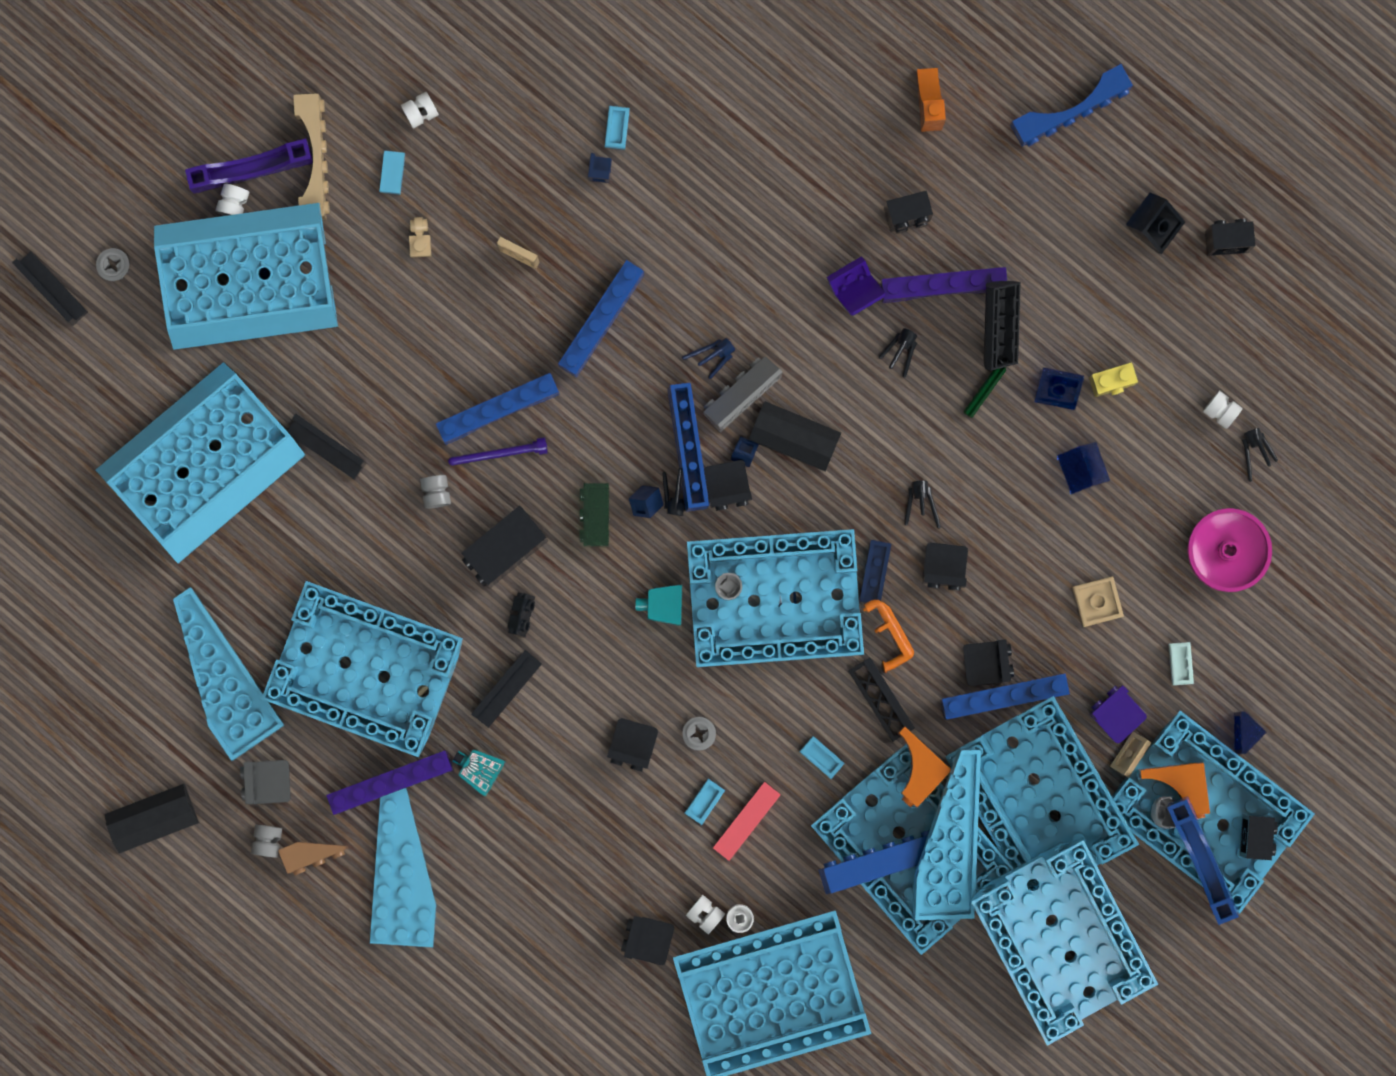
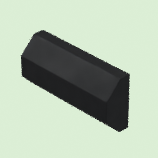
(1001, 324)
(794, 436)
(151, 818)

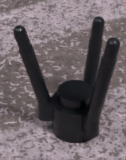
(905, 340)
(1256, 439)
(920, 491)
(675, 505)

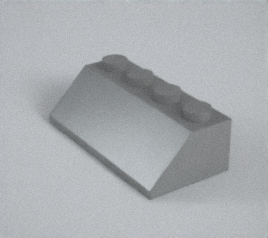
(742, 394)

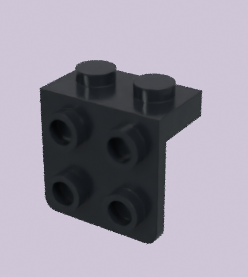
(727, 485)
(945, 566)
(988, 662)
(632, 744)
(648, 940)

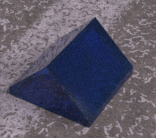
(1058, 388)
(1083, 467)
(1246, 732)

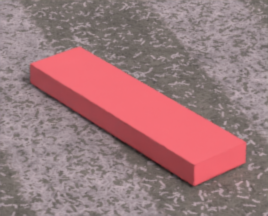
(746, 821)

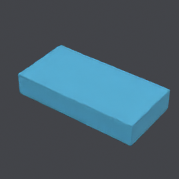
(617, 127)
(392, 172)
(822, 757)
(704, 801)

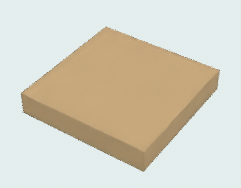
(518, 253)
(1098, 601)

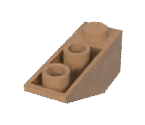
(303, 854)

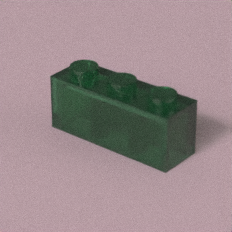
(595, 515)

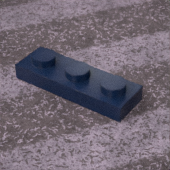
(875, 571)

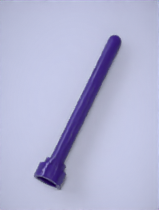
(538, 446)

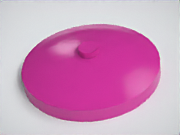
(1229, 550)

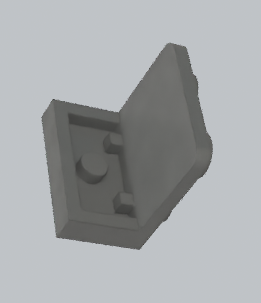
(266, 782)

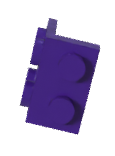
(855, 286)
(1118, 714)

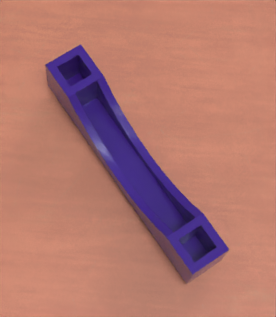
(276, 160)
(929, 285)
(389, 782)

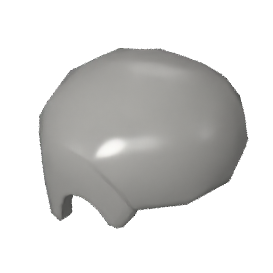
(1160, 813)

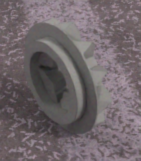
(103, 263)
(708, 737)

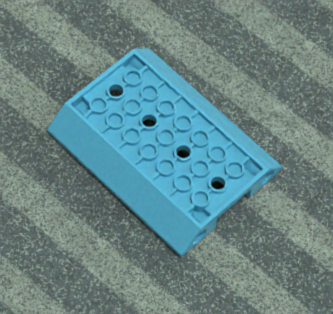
(240, 248)
(217, 481)
(770, 567)
(355, 696)
(1232, 790)
(1019, 811)
(855, 827)
(1085, 923)

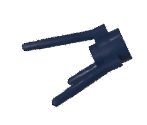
(722, 349)

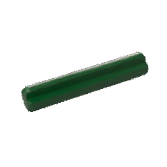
(984, 392)

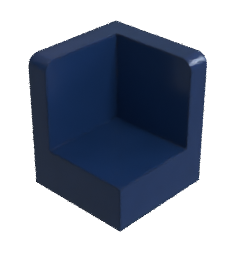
(599, 169)
(646, 501)

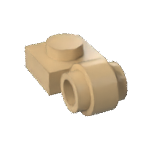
(420, 244)

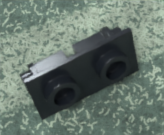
(520, 623)

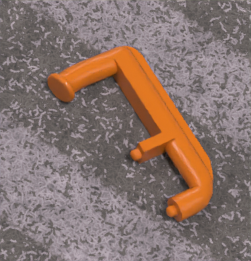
(896, 632)

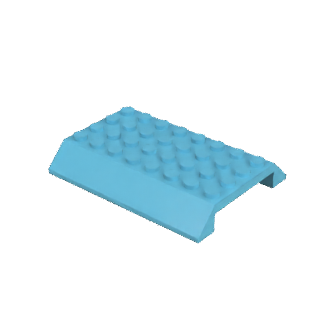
(772, 995)

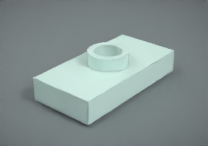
(1181, 663)

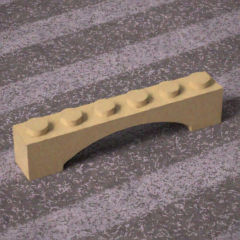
(309, 110)

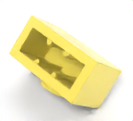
(1113, 380)

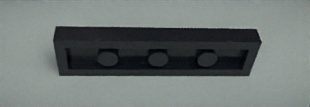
(51, 288)
(326, 447)
(506, 689)
(888, 695)

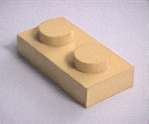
(1130, 754)

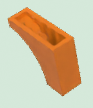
(930, 100)
(926, 770)
(1186, 781)

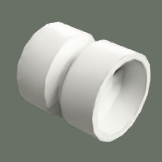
(414, 115)
(232, 200)
(1222, 409)
(712, 918)
(739, 918)

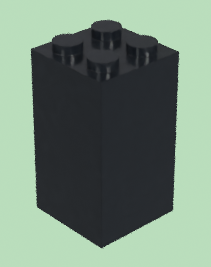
(504, 547)

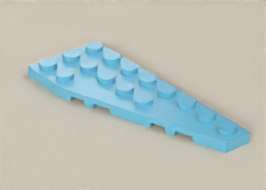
(225, 685)
(948, 861)
(402, 888)

